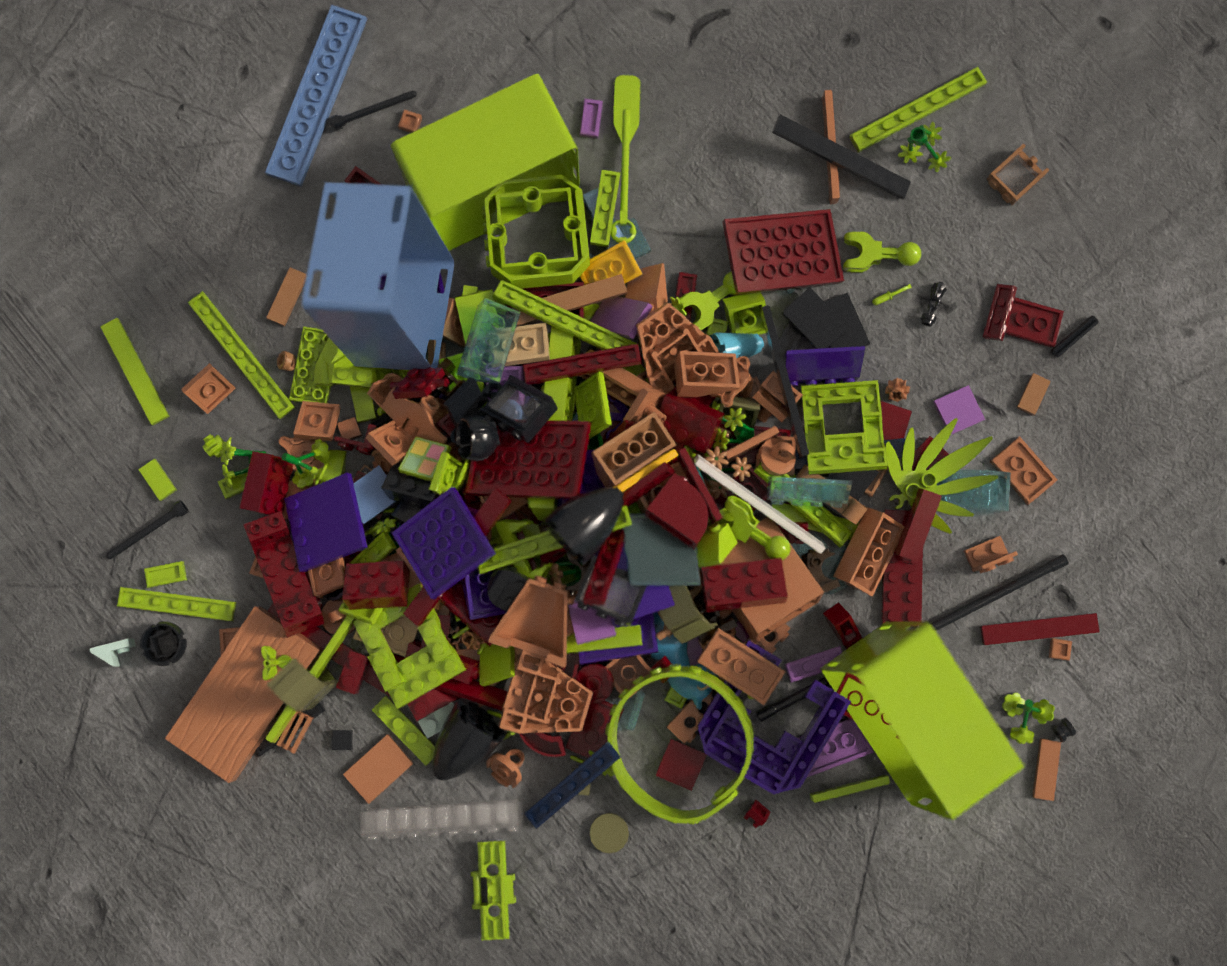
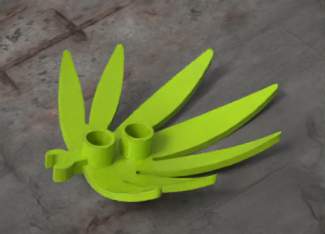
(910, 481)

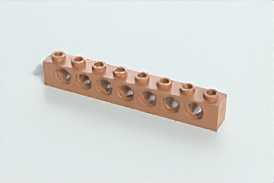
(677, 725)

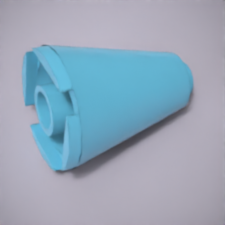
(738, 343)

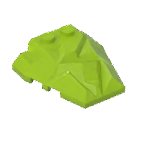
(337, 369)

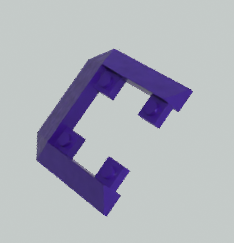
(777, 766)

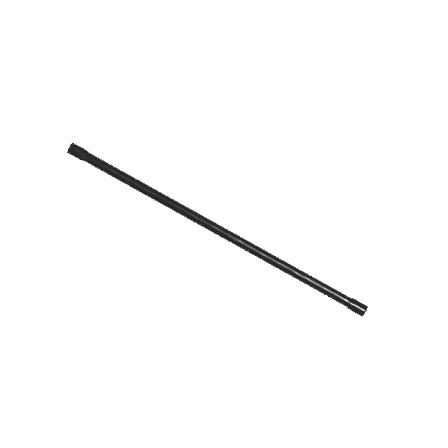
(1051, 566)

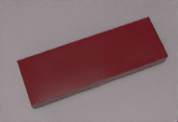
(999, 312)

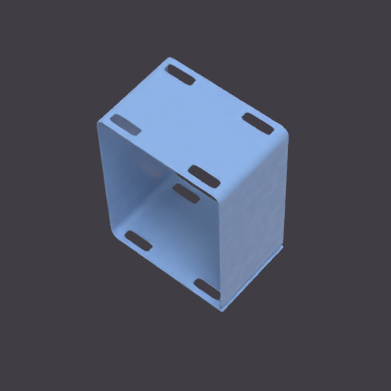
(372, 235)

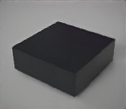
(342, 739)

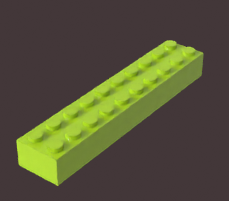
(562, 391)

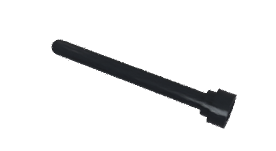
(339, 121)
(177, 510)

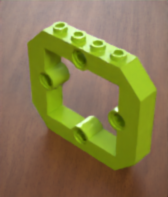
(542, 190)

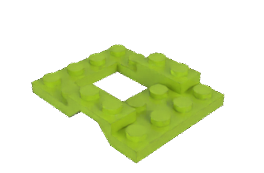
(850, 450)
(418, 672)

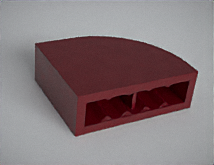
(680, 511)

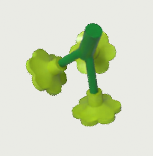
(305, 476)
(1041, 711)

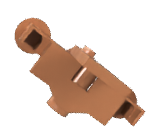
(409, 421)

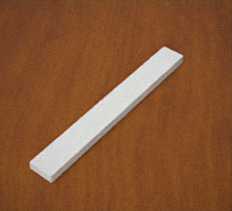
(759, 504)

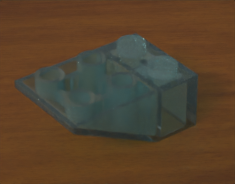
(988, 498)

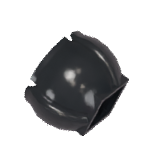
(476, 438)
(151, 646)

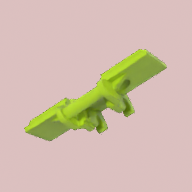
(498, 890)

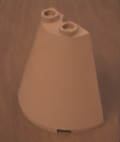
(537, 621)

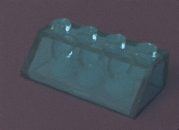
(488, 342)
(808, 490)

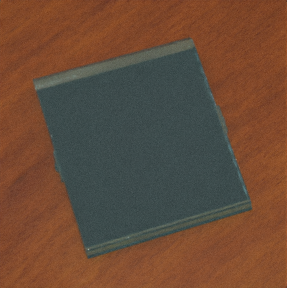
(657, 555)

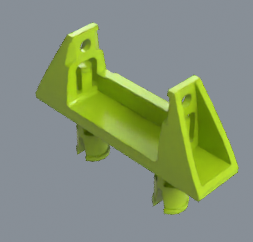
(507, 530)

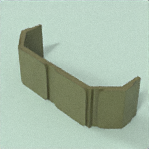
(683, 617)
(301, 688)

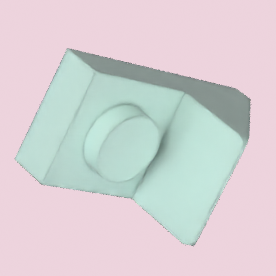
(109, 651)
(433, 723)

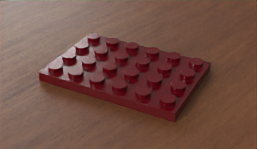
(782, 251)
(543, 468)

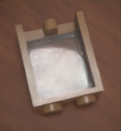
(1016, 176)

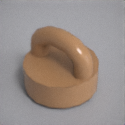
(285, 360)

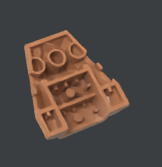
(662, 338)
(543, 698)

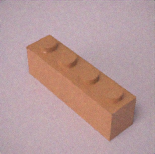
(621, 384)

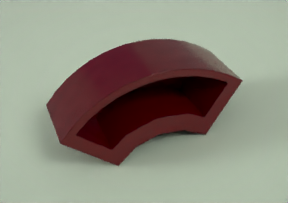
(545, 743)

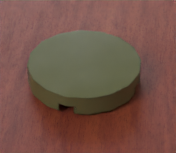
(609, 833)

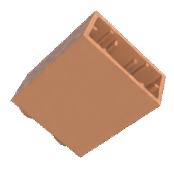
(801, 586)

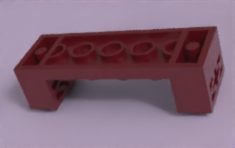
(279, 566)

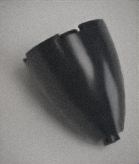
(586, 521)
(465, 740)

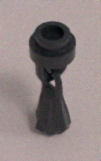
(937, 292)

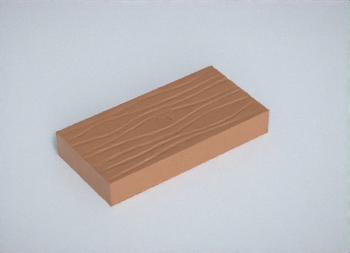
(234, 703)

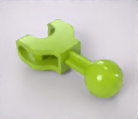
(872, 252)
(706, 303)
(745, 527)

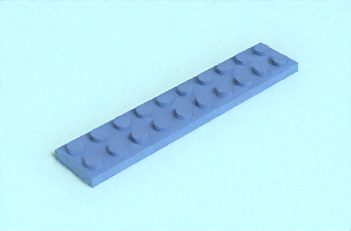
(316, 95)

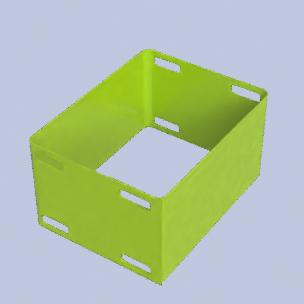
(479, 147)
(946, 735)

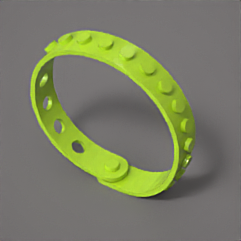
(723, 794)

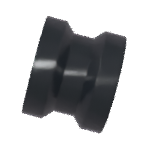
(1063, 730)

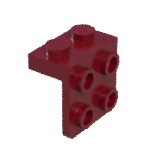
(364, 448)

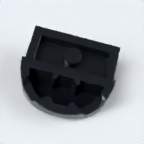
(505, 586)

